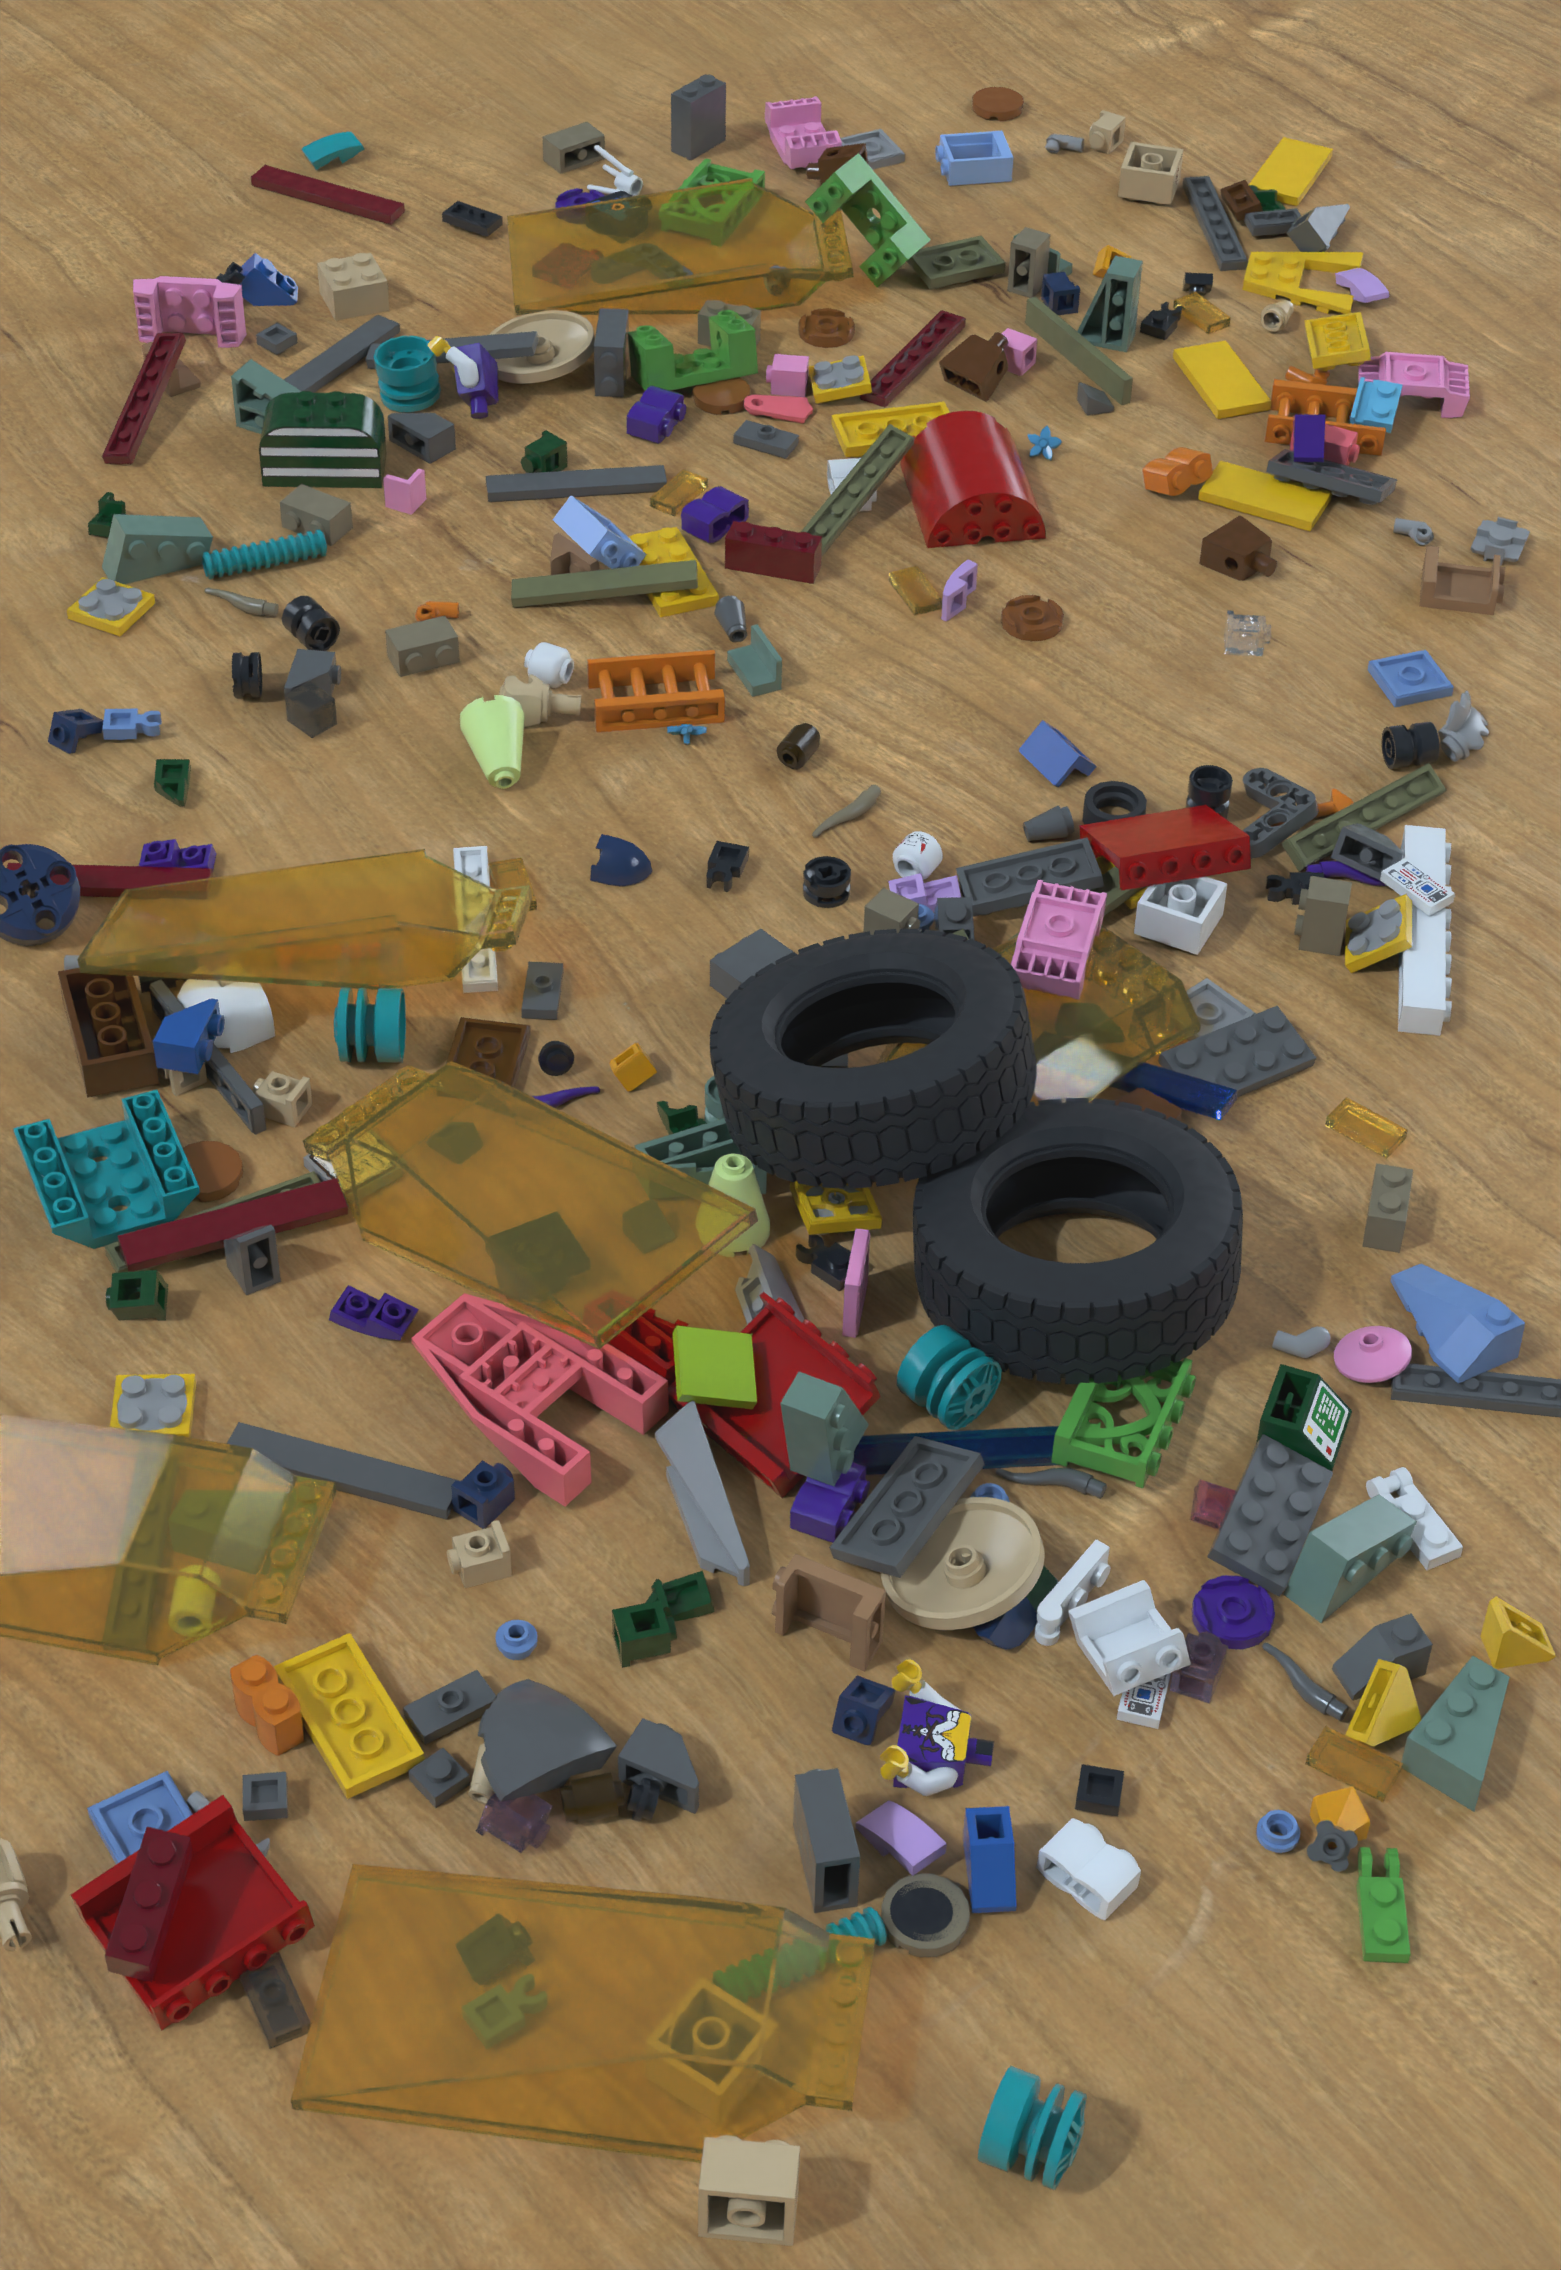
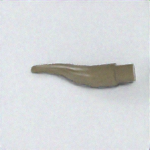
(246, 604)
(852, 811)

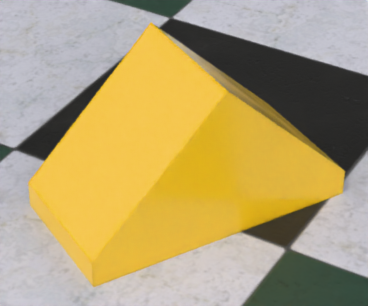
(1513, 1637)
(1386, 1706)

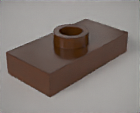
(1240, 200)

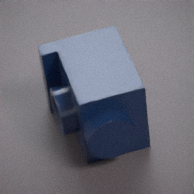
(1060, 293)
(483, 1493)

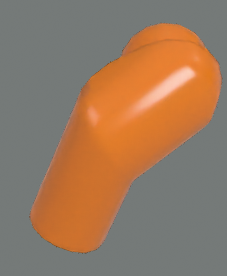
(1298, 375)
(436, 609)

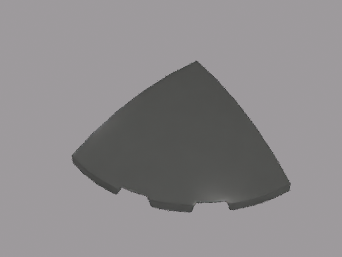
(538, 1741)

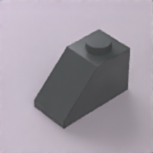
(422, 434)
(315, 667)
(1366, 850)
(253, 1258)
(1394, 1641)
(661, 1756)

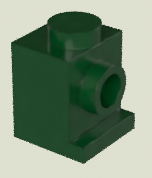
(545, 454)
(128, 1287)
(642, 1631)

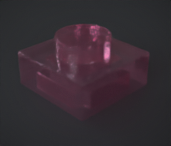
(1210, 1503)

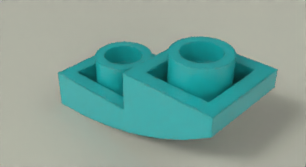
(340, 145)

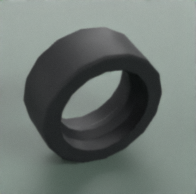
(1112, 794)

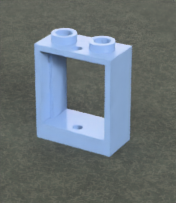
(975, 158)
(598, 535)

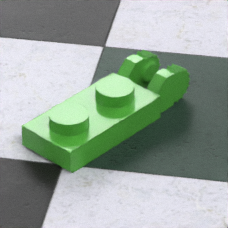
(1382, 1910)

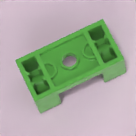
(858, 190)
(731, 355)

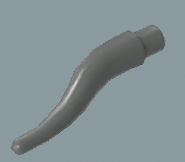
(1065, 1477)
(1311, 1692)

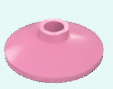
(1372, 1354)

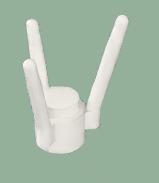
(624, 180)

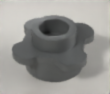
(1329, 1833)

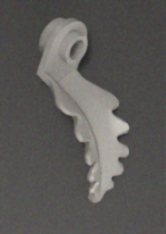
(1462, 729)

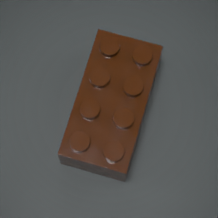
(108, 1031)

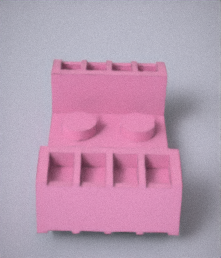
(798, 131)
(189, 307)
(1424, 377)
(1057, 938)

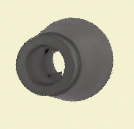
(731, 616)
(1050, 825)

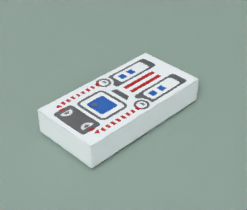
(1420, 887)
(1144, 1703)

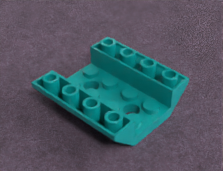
(141, 1171)

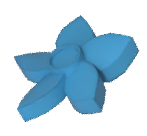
(1043, 443)
(686, 730)

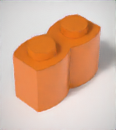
(1177, 471)
(267, 1705)

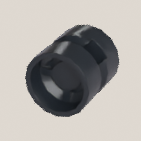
(310, 623)
(1415, 745)
(1210, 787)

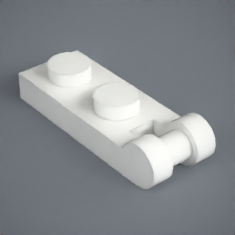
(1431, 1537)
(1071, 1592)

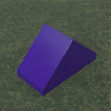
(1308, 438)

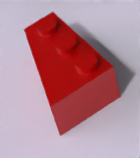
(650, 1343)

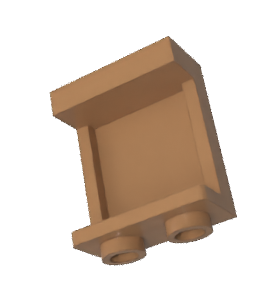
(1461, 586)
(831, 1604)

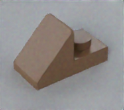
(569, 557)

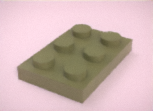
(957, 262)

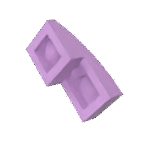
(1362, 285)
(958, 586)
(925, 893)
(902, 1835)

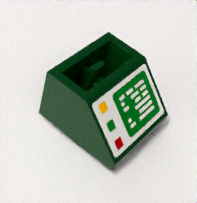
(1305, 1416)

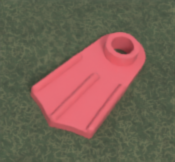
(779, 407)

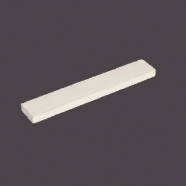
(481, 971)

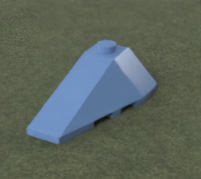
(1461, 1324)

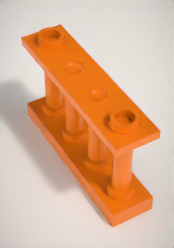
(1318, 400)
(655, 710)

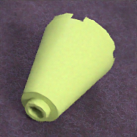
(495, 737)
(736, 1177)

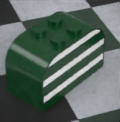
(323, 441)

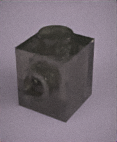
(310, 709)

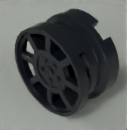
(247, 675)
(825, 879)

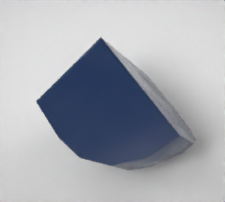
(620, 863)
(1010, 1628)

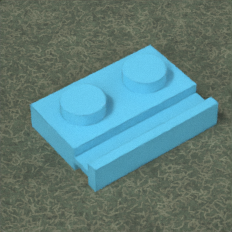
(1376, 403)

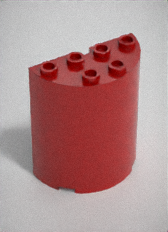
(970, 483)

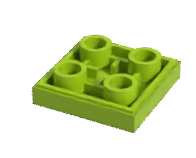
(714, 1367)

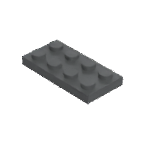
(1339, 478)
(1013, 878)
(1243, 1053)
(907, 1506)
(1270, 1515)

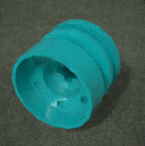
(407, 374)
(371, 1025)
(949, 1377)
(1032, 2127)

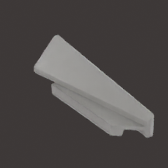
(767, 1277)
(702, 1495)

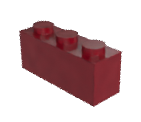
(773, 552)
(149, 1904)

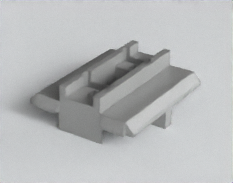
(1500, 539)

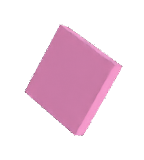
(856, 1283)

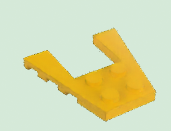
(1282, 274)

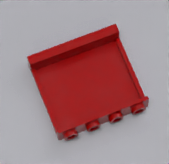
(1169, 846)
(780, 1351)
(225, 1919)

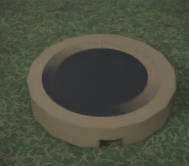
(925, 1915)

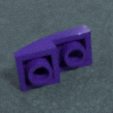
(170, 855)
(367, 1315)

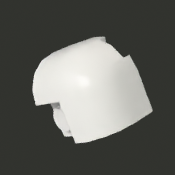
(243, 1006)

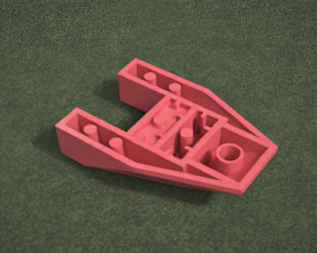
(514, 1367)

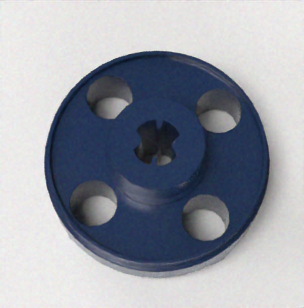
(32, 895)

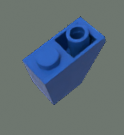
(266, 285)
(188, 1037)
(990, 1859)

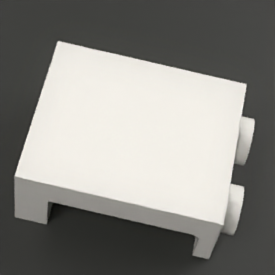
(1128, 1638)

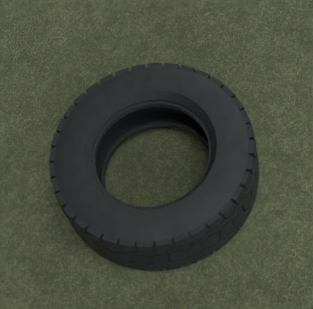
(883, 1116)
(1094, 1315)

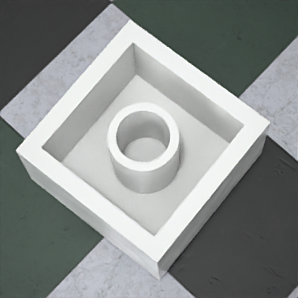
(1181, 912)

